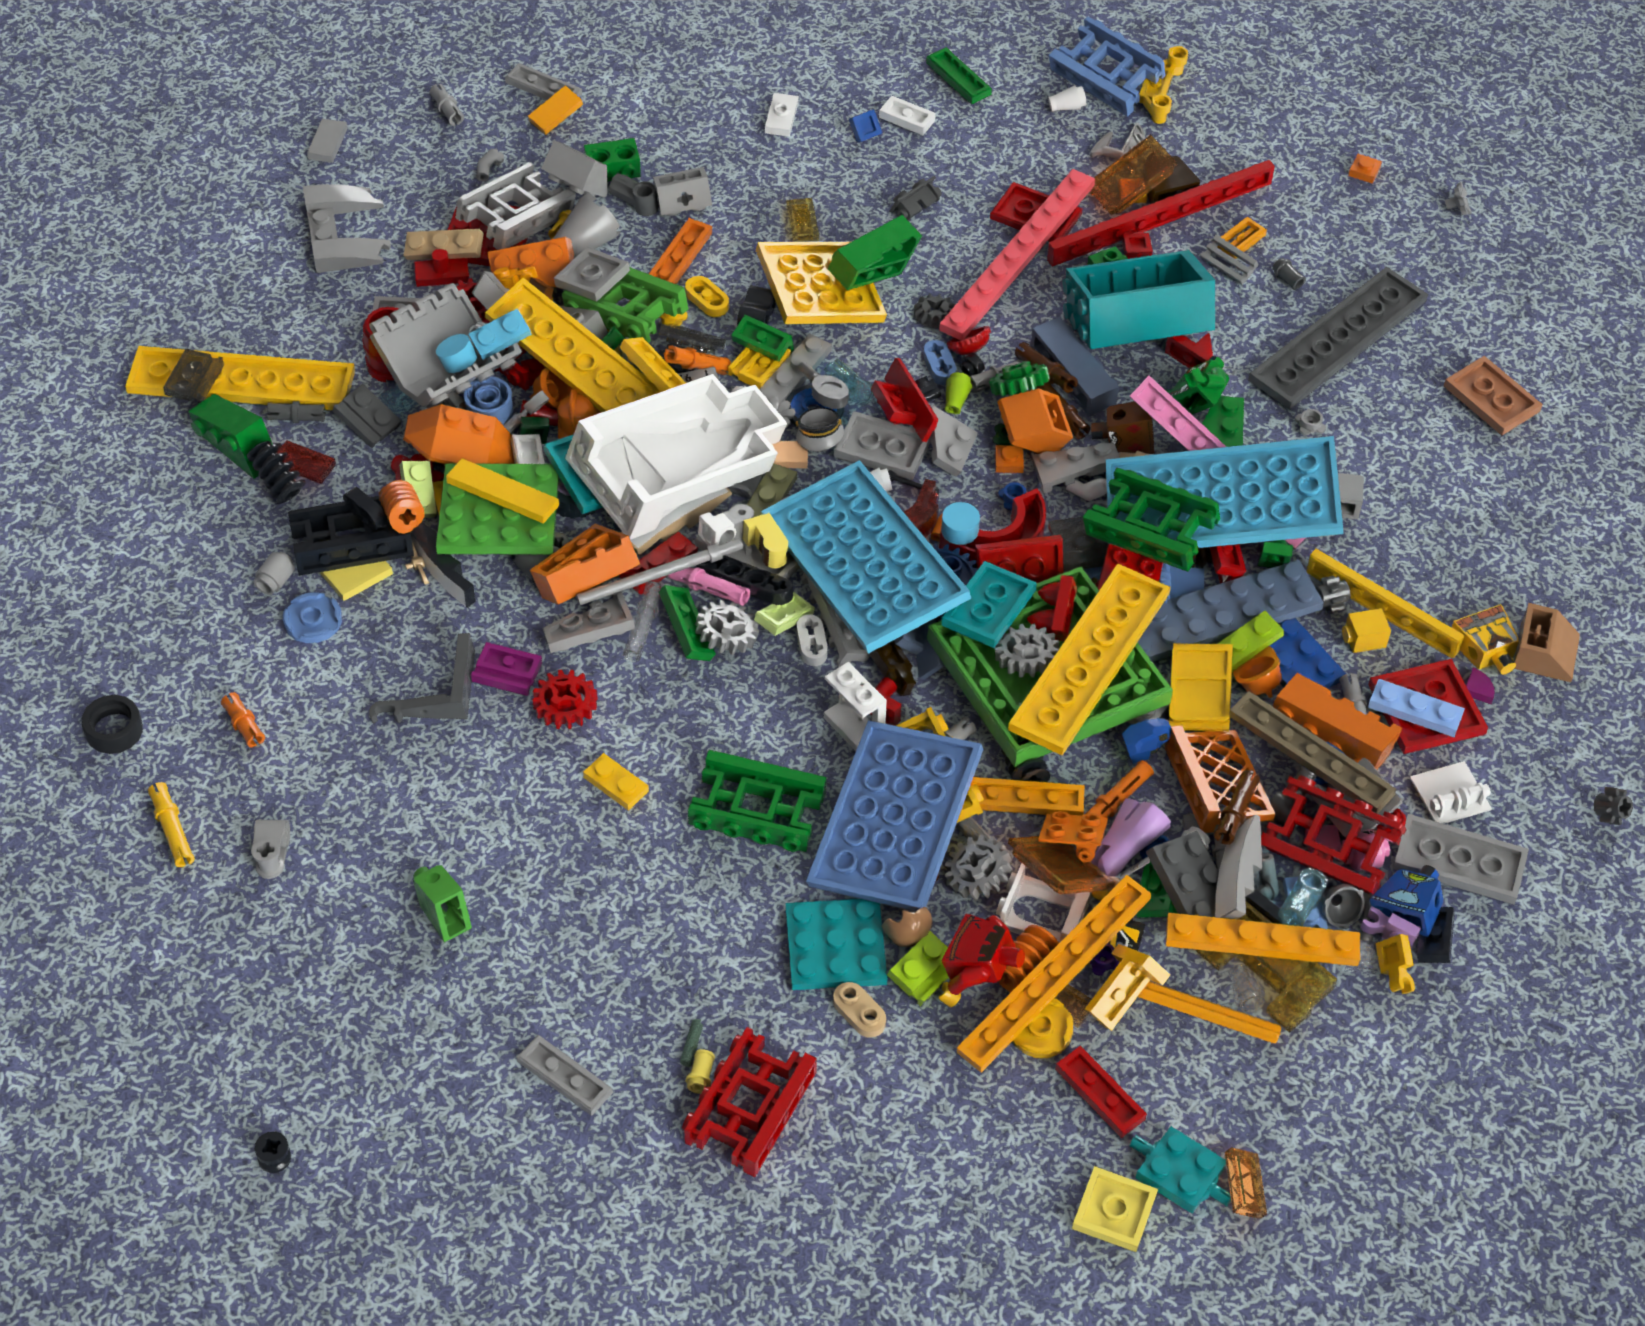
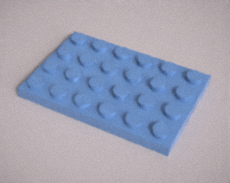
(895, 816)

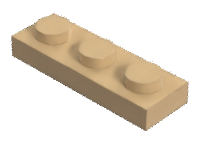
(458, 243)

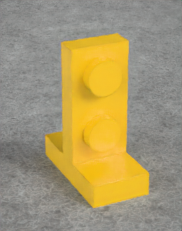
(1124, 985)

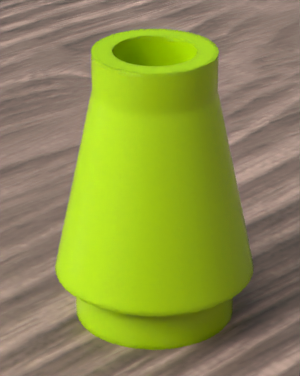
(957, 390)

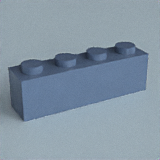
(1059, 344)

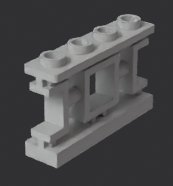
(504, 223)

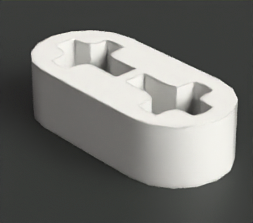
(806, 640)

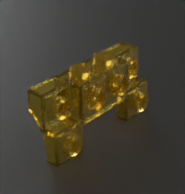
(1297, 981)

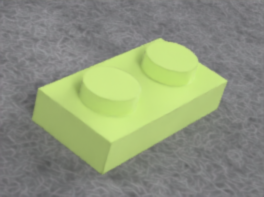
(420, 477)

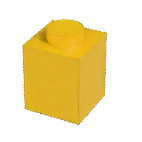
(1366, 630)

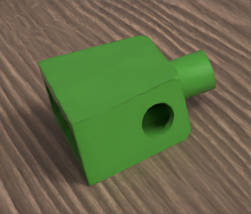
(437, 887)

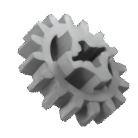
(727, 627)
(1026, 650)
(978, 867)

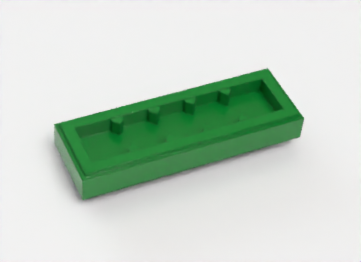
(958, 75)

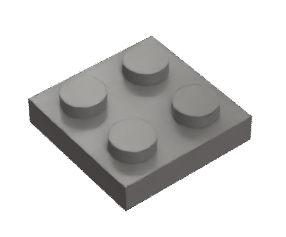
(592, 274)

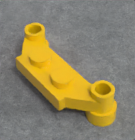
(1155, 95)

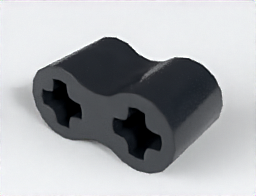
(757, 304)

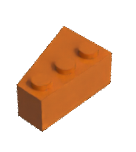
(584, 563)

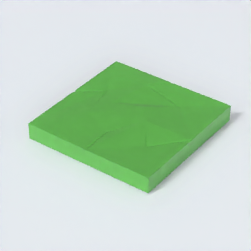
(998, 695)

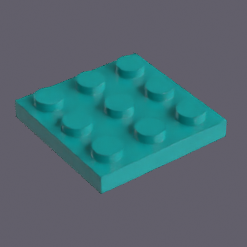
(835, 944)

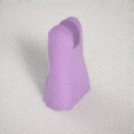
(1131, 832)

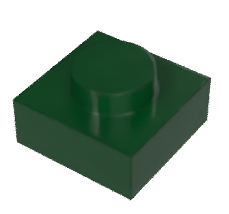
(535, 425)

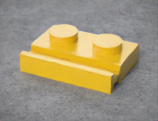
(754, 367)

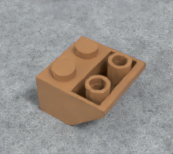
(1547, 643)

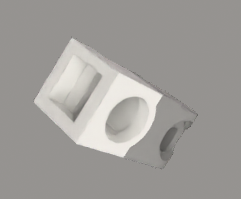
(724, 526)

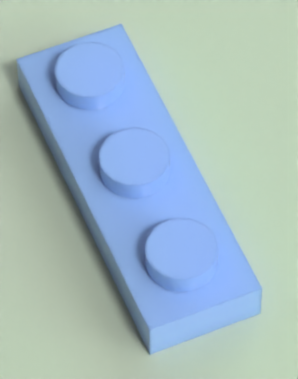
(1416, 707)

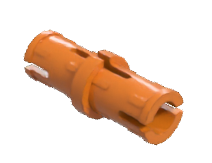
(242, 719)

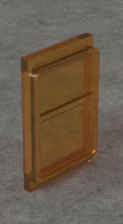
(1133, 175)
(1059, 866)

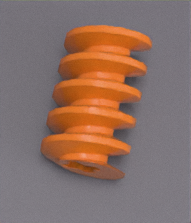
(401, 506)
(1037, 945)

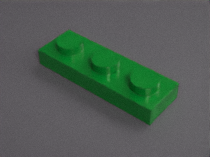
(683, 616)

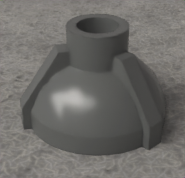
(1345, 906)

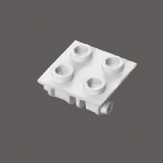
(1451, 793)

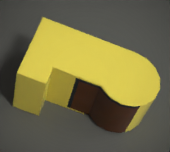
(767, 538)

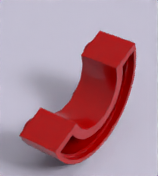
(1027, 521)

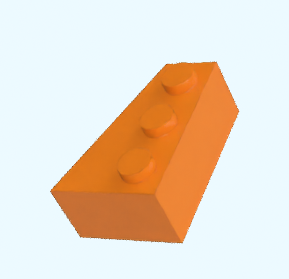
(547, 257)

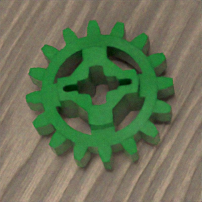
(1019, 378)

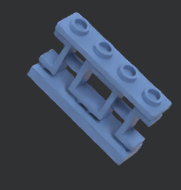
(1098, 81)

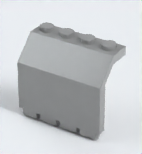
(412, 339)

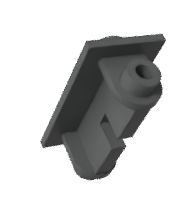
(921, 192)

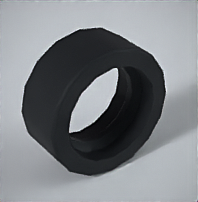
(117, 741)

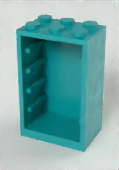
(1139, 299)

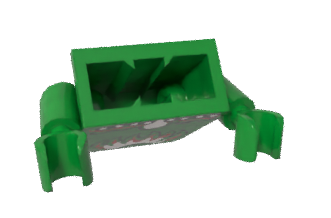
(1201, 386)

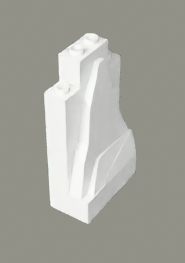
(674, 449)

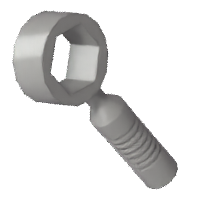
(531, 407)

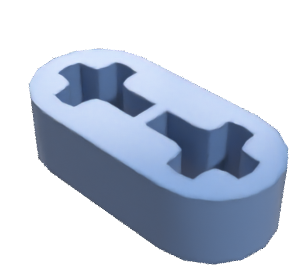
(934, 363)

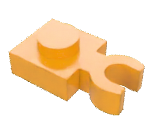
(511, 277)

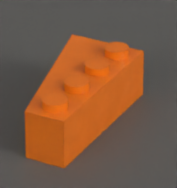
(1337, 721)

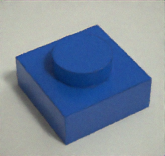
(865, 125)

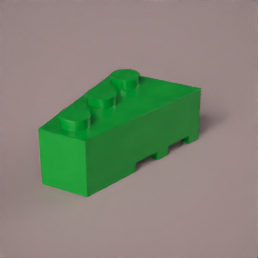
(876, 254)
(1227, 420)
(229, 429)

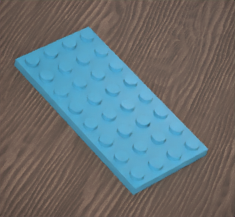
(1260, 489)
(866, 556)

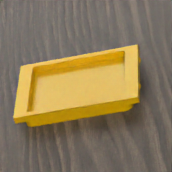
(1201, 686)

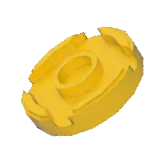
(1047, 1033)

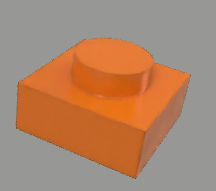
(1365, 168)
(1009, 459)

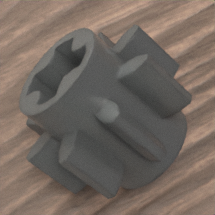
(1334, 593)
(1613, 805)

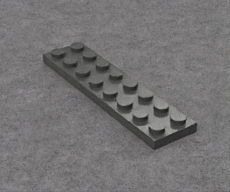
(1337, 338)

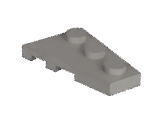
(1069, 464)

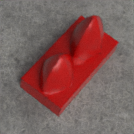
(1056, 620)

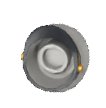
(819, 429)

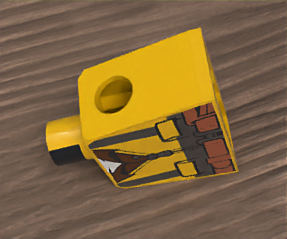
(1488, 639)

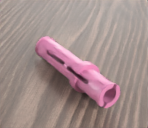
(699, 579)

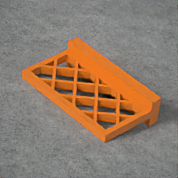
(1196, 780)

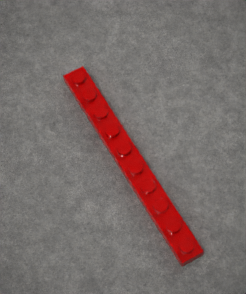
(1160, 212)

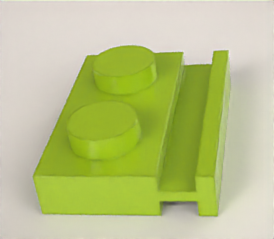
(921, 969)

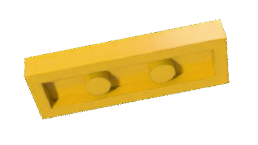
(651, 364)

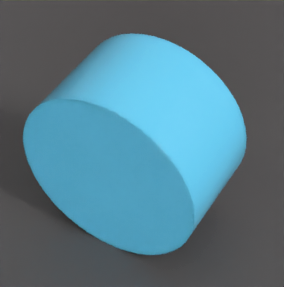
(456, 353)
(960, 523)

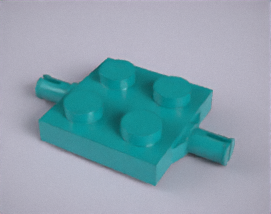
(1181, 1169)

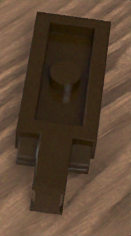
(896, 666)

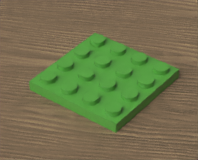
(483, 527)

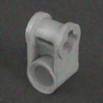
(270, 846)

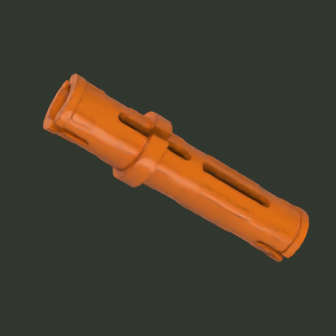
(690, 359)
(1108, 804)

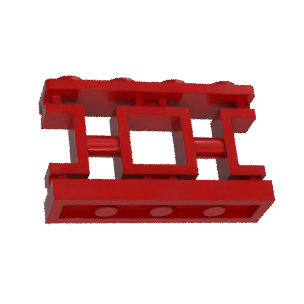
(1322, 856)
(771, 1115)

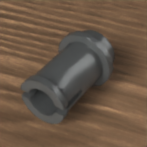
(1288, 273)

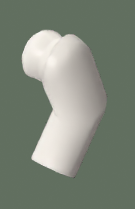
(1089, 490)

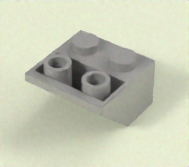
(576, 170)

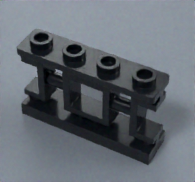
(329, 552)

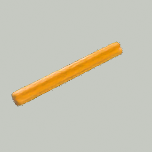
(1211, 1012)

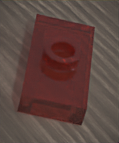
(308, 462)

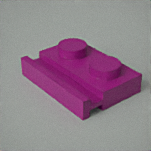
(506, 668)

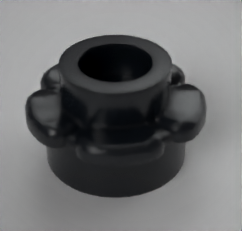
(971, 364)

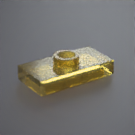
(802, 220)

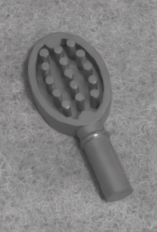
(826, 389)

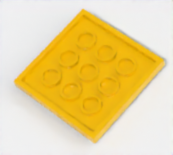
(809, 291)

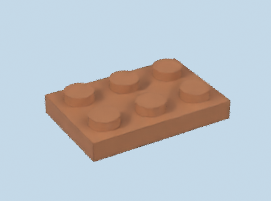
(1493, 395)

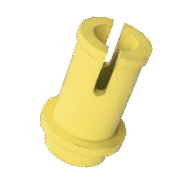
(700, 1071)

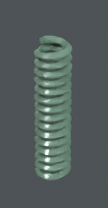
(691, 1043)

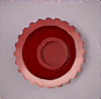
(973, 342)

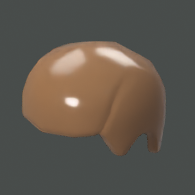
(910, 928)

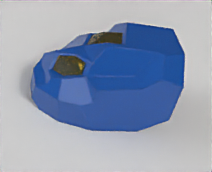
(1146, 738)

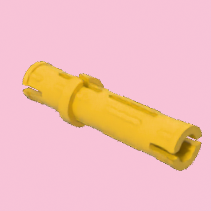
(167, 814)

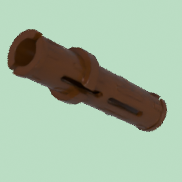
(1055, 370)
(1074, 420)
(1234, 814)

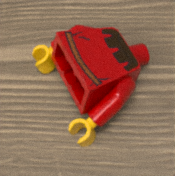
(978, 955)

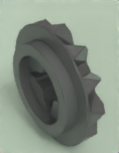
(930, 318)

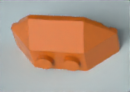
(452, 433)

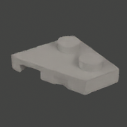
(951, 442)

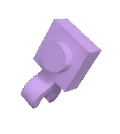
(1390, 926)

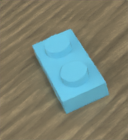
(500, 334)

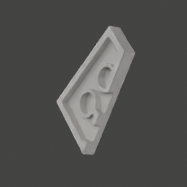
(597, 623)

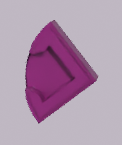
(1480, 686)

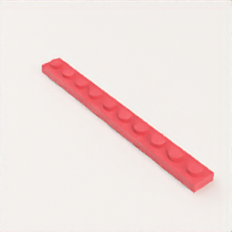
(1016, 255)

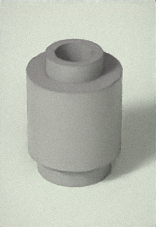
(274, 573)

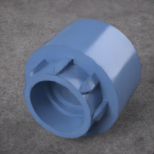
(490, 398)

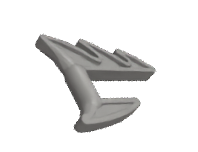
(1102, 148)

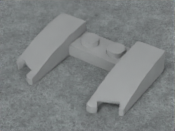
(328, 250)

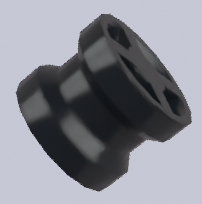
(271, 1160)

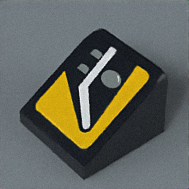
(1130, 935)

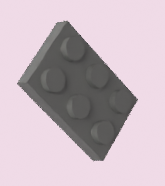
(1187, 874)

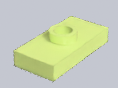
(782, 617)

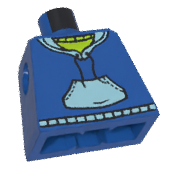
(1412, 897)

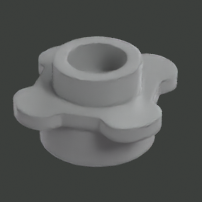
(1310, 422)

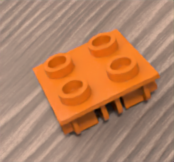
(1083, 831)

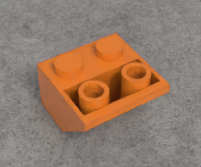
(1035, 421)

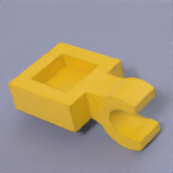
(1394, 959)

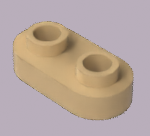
(857, 1008)

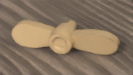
(418, 564)

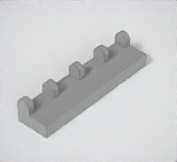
(841, 637)

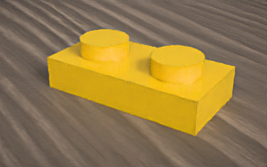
(616, 781)

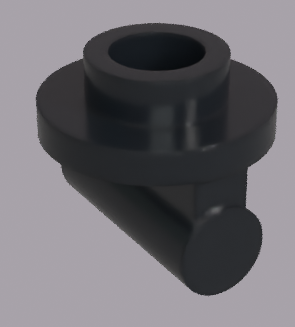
(928, 388)

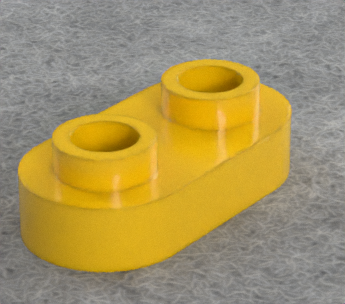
(710, 300)

